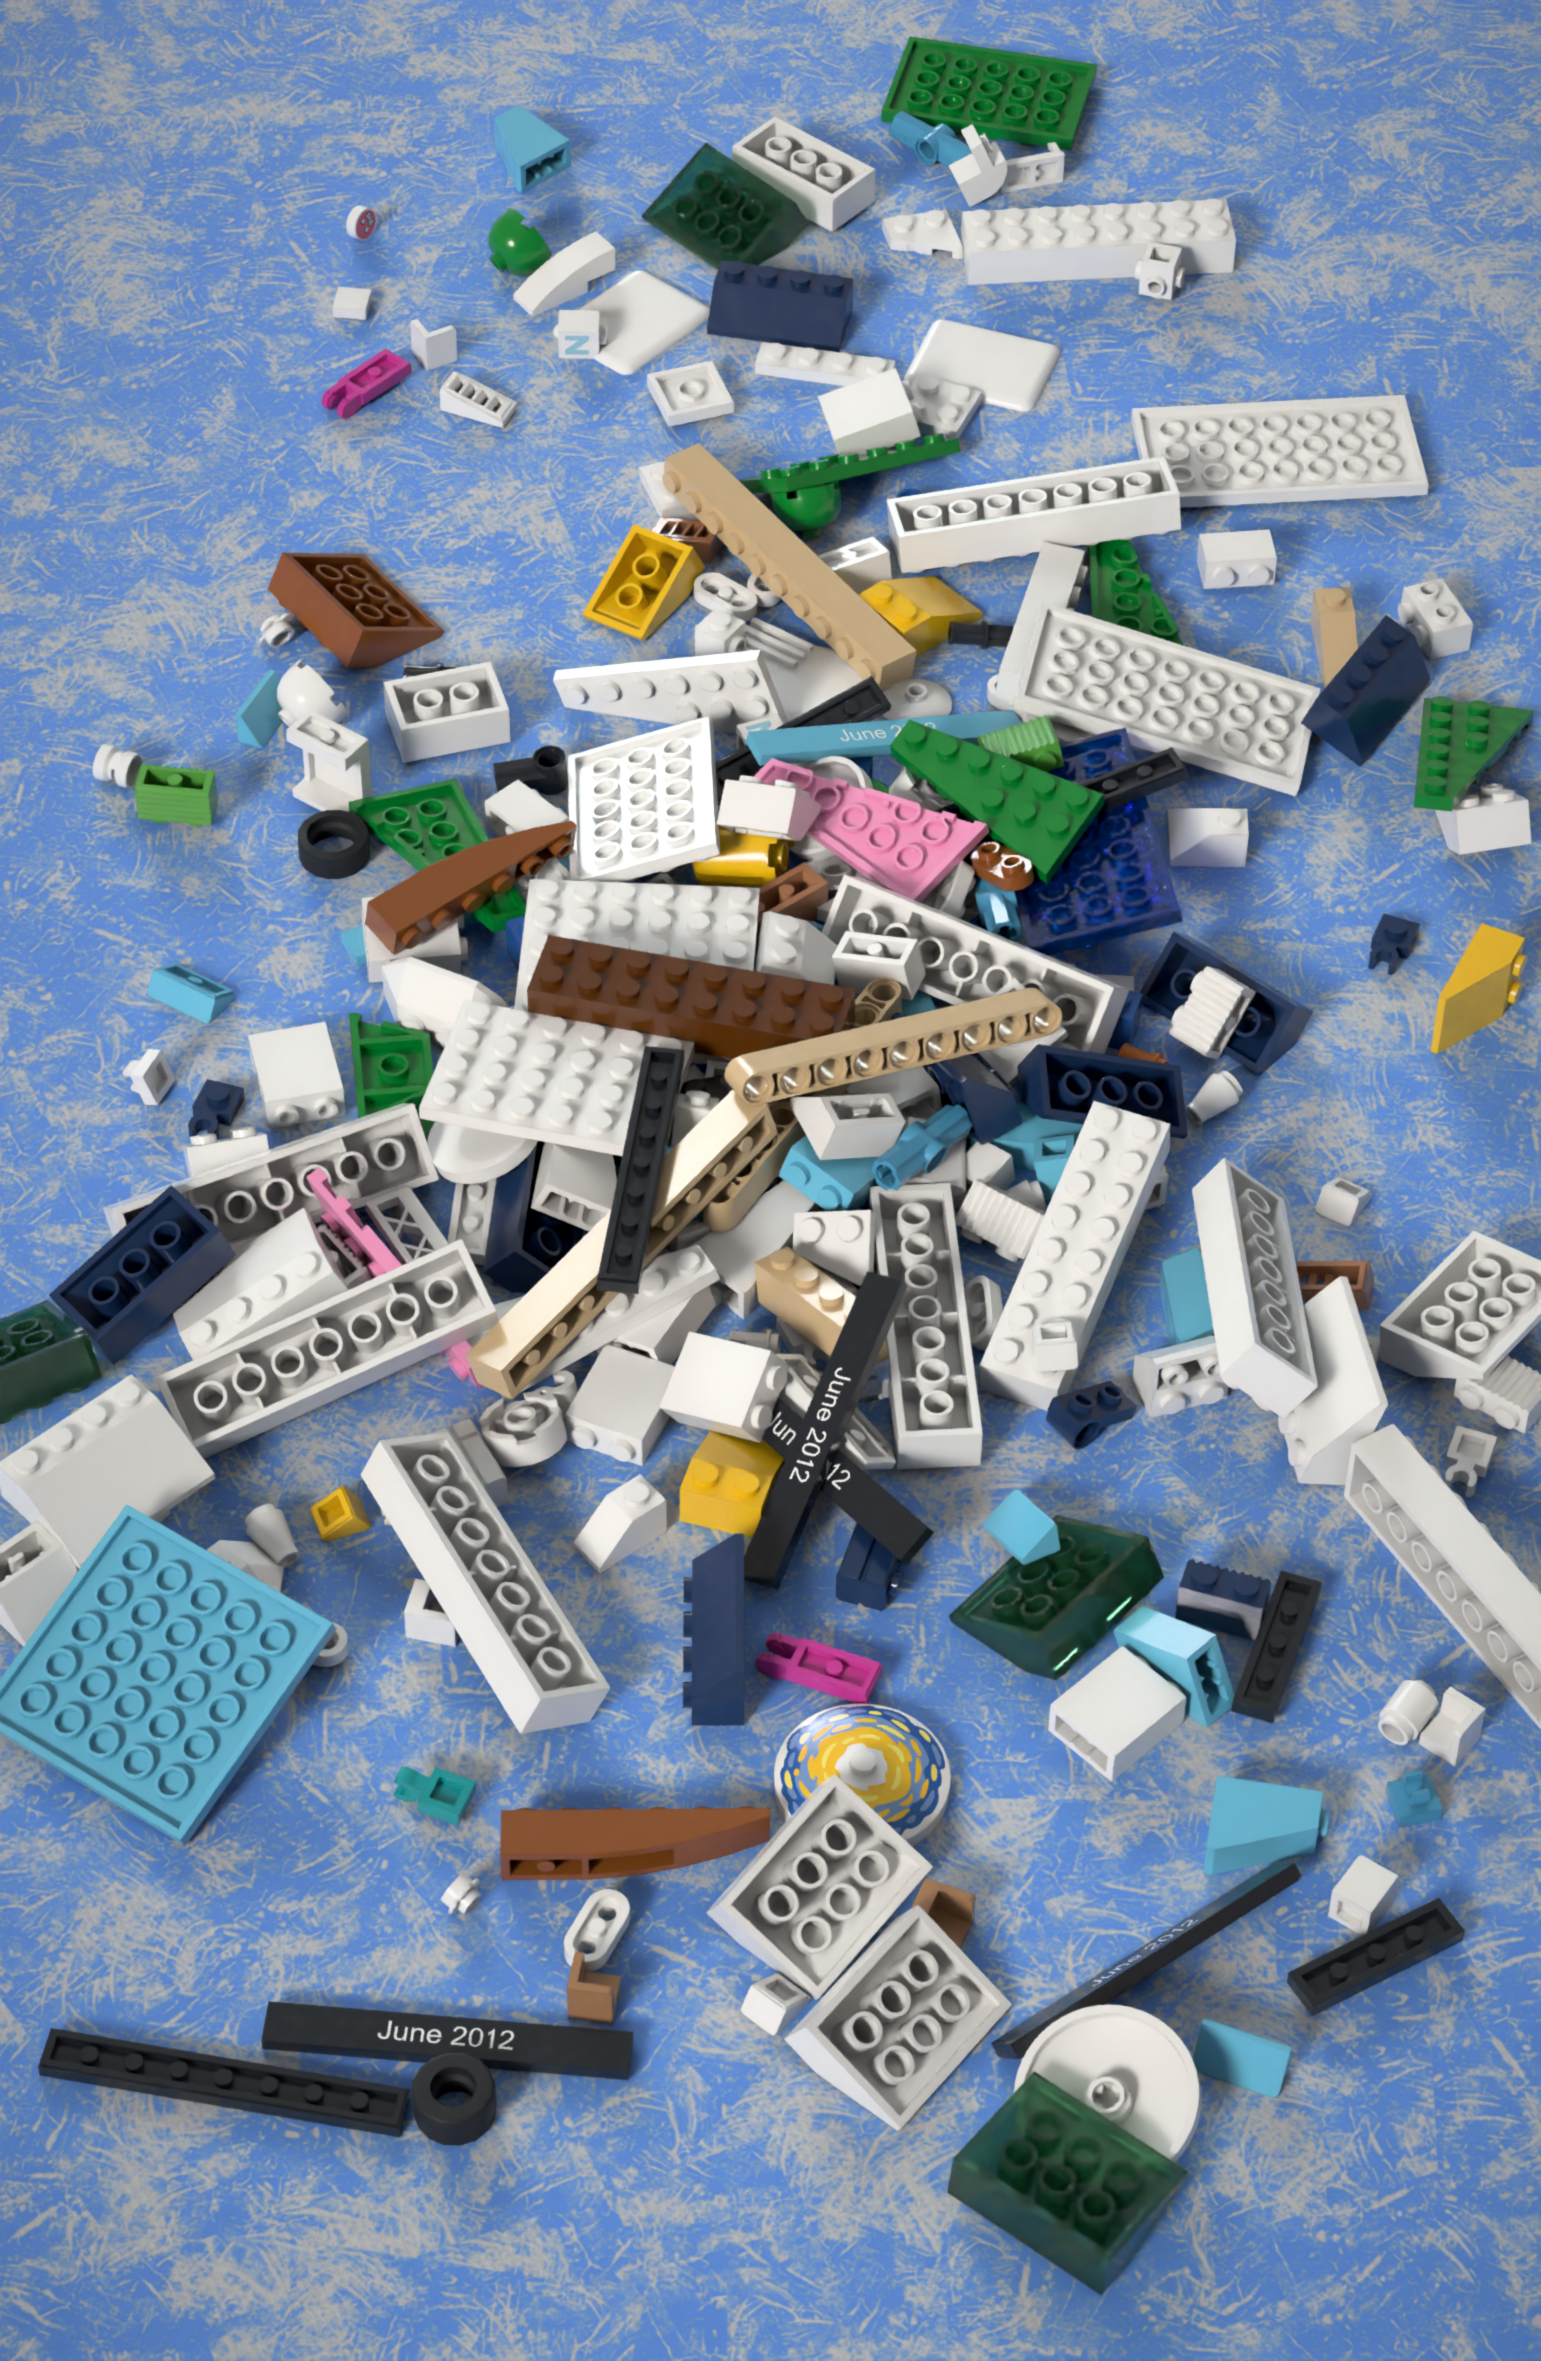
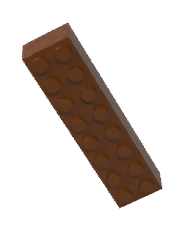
(684, 999)

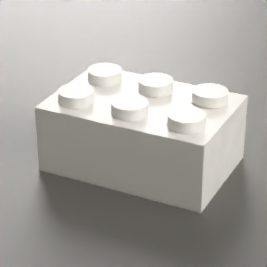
(447, 712)

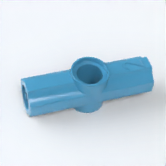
(929, 142)
(998, 910)
(921, 1147)

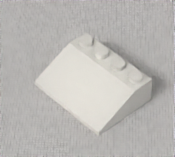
(260, 1286)
(1465, 1312)
(1347, 1395)
(98, 1461)
(820, 1888)
(899, 2019)

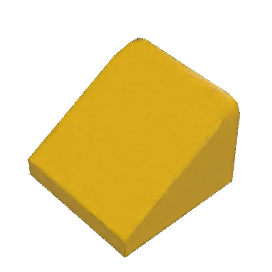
(340, 1515)

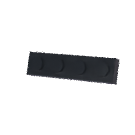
(1276, 1647)
(1375, 1956)

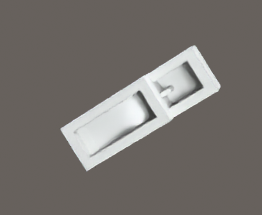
(566, 274)

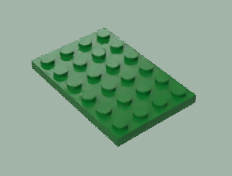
(994, 89)

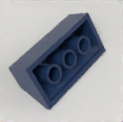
(780, 306)
(1369, 692)
(1267, 1026)
(1066, 1082)
(979, 1091)
(522, 1240)
(143, 1274)
(716, 1635)

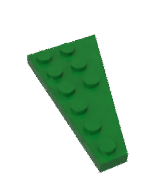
(836, 467)
(1124, 593)
(1459, 745)
(1019, 803)
(429, 826)

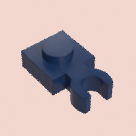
(1392, 940)
(215, 1106)

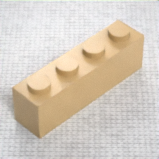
(805, 1298)

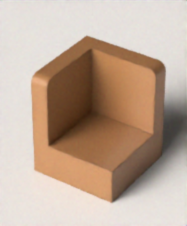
(948, 1907)
(591, 1994)

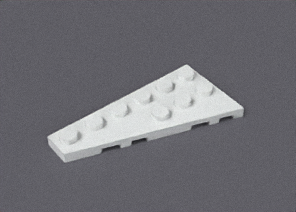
(677, 690)
(663, 1284)

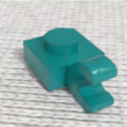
(440, 1795)

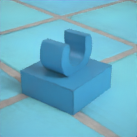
(1414, 1799)

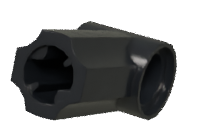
(543, 771)

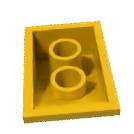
(644, 583)
(920, 609)
(1479, 986)
(729, 1483)

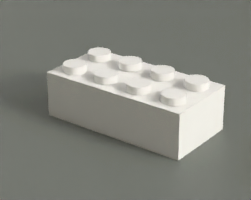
(816, 176)

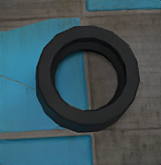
(333, 824)

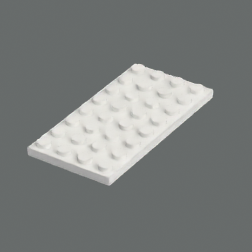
(1285, 450)
(1167, 697)

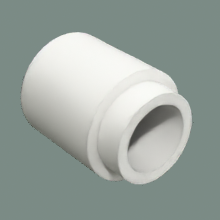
(1407, 1711)

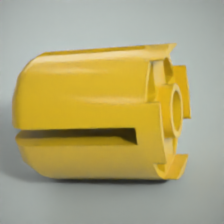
(744, 861)

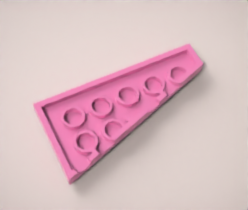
(881, 833)
(373, 1254)

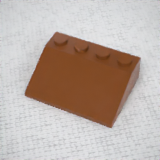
(351, 607)

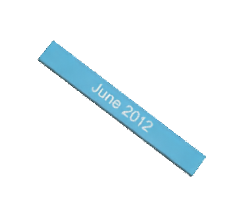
(865, 738)

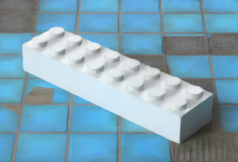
(1093, 240)
(1024, 512)
(974, 964)
(262, 1190)
(1076, 1249)
(1253, 1289)
(929, 1339)
(329, 1350)
(1450, 1558)
(485, 1582)

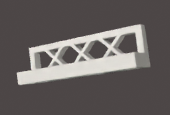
(411, 1219)

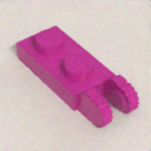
(366, 383)
(820, 1667)

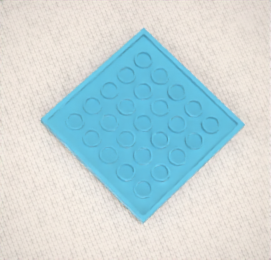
(157, 1673)

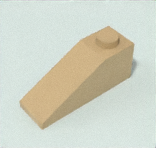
(1333, 629)

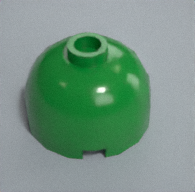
(516, 246)
(808, 508)

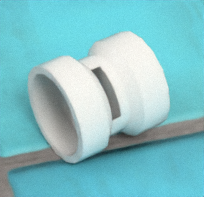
(117, 766)

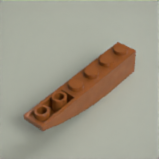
(463, 883)
(622, 1841)

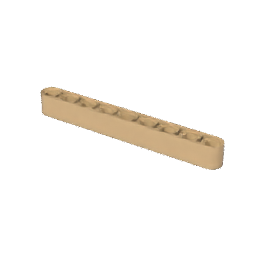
(892, 1046)
(729, 1206)

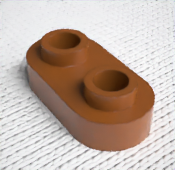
(1002, 867)

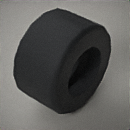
(454, 2074)

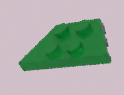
(389, 1065)

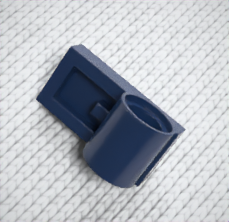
(1084, 1412)

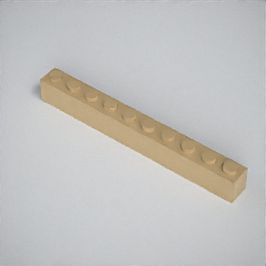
(789, 567)
(568, 1293)

